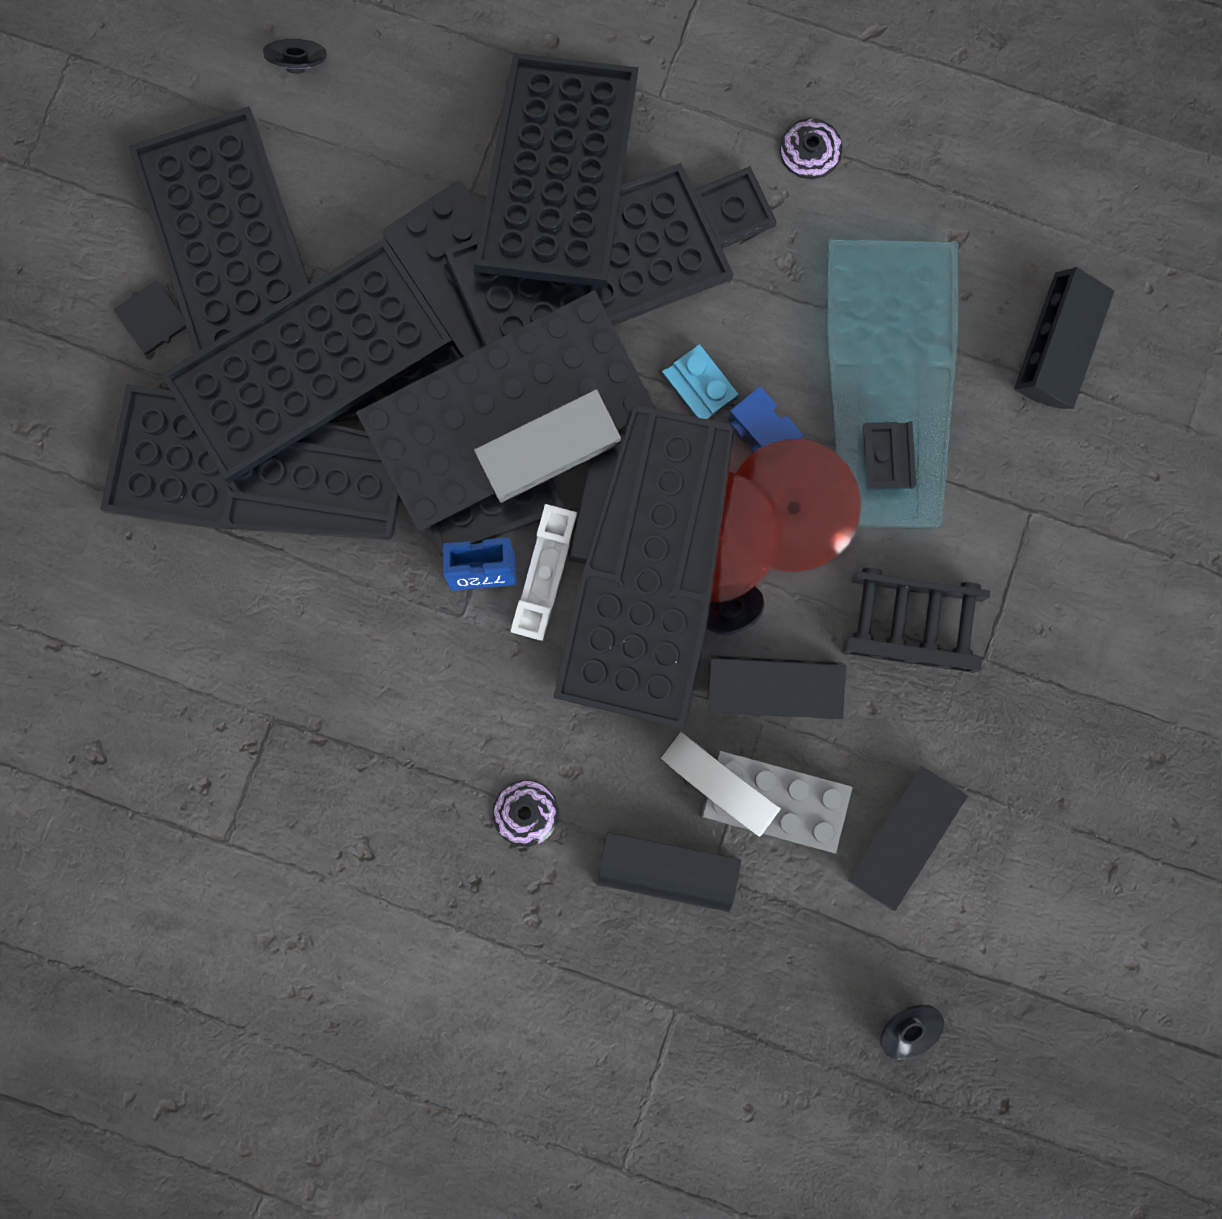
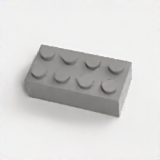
(809, 806)

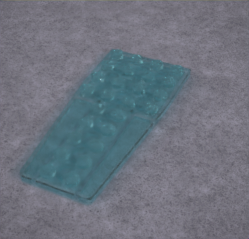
(894, 362)

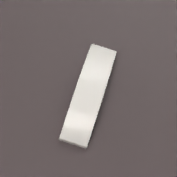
(544, 572)
(720, 784)

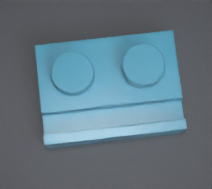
(700, 384)

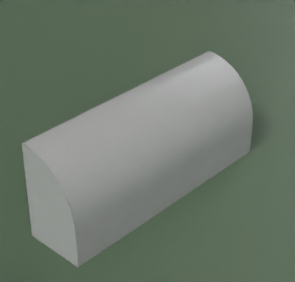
(548, 446)

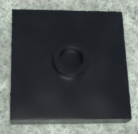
(736, 207)

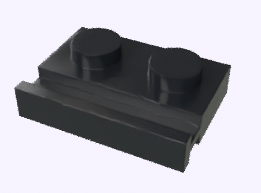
(889, 455)

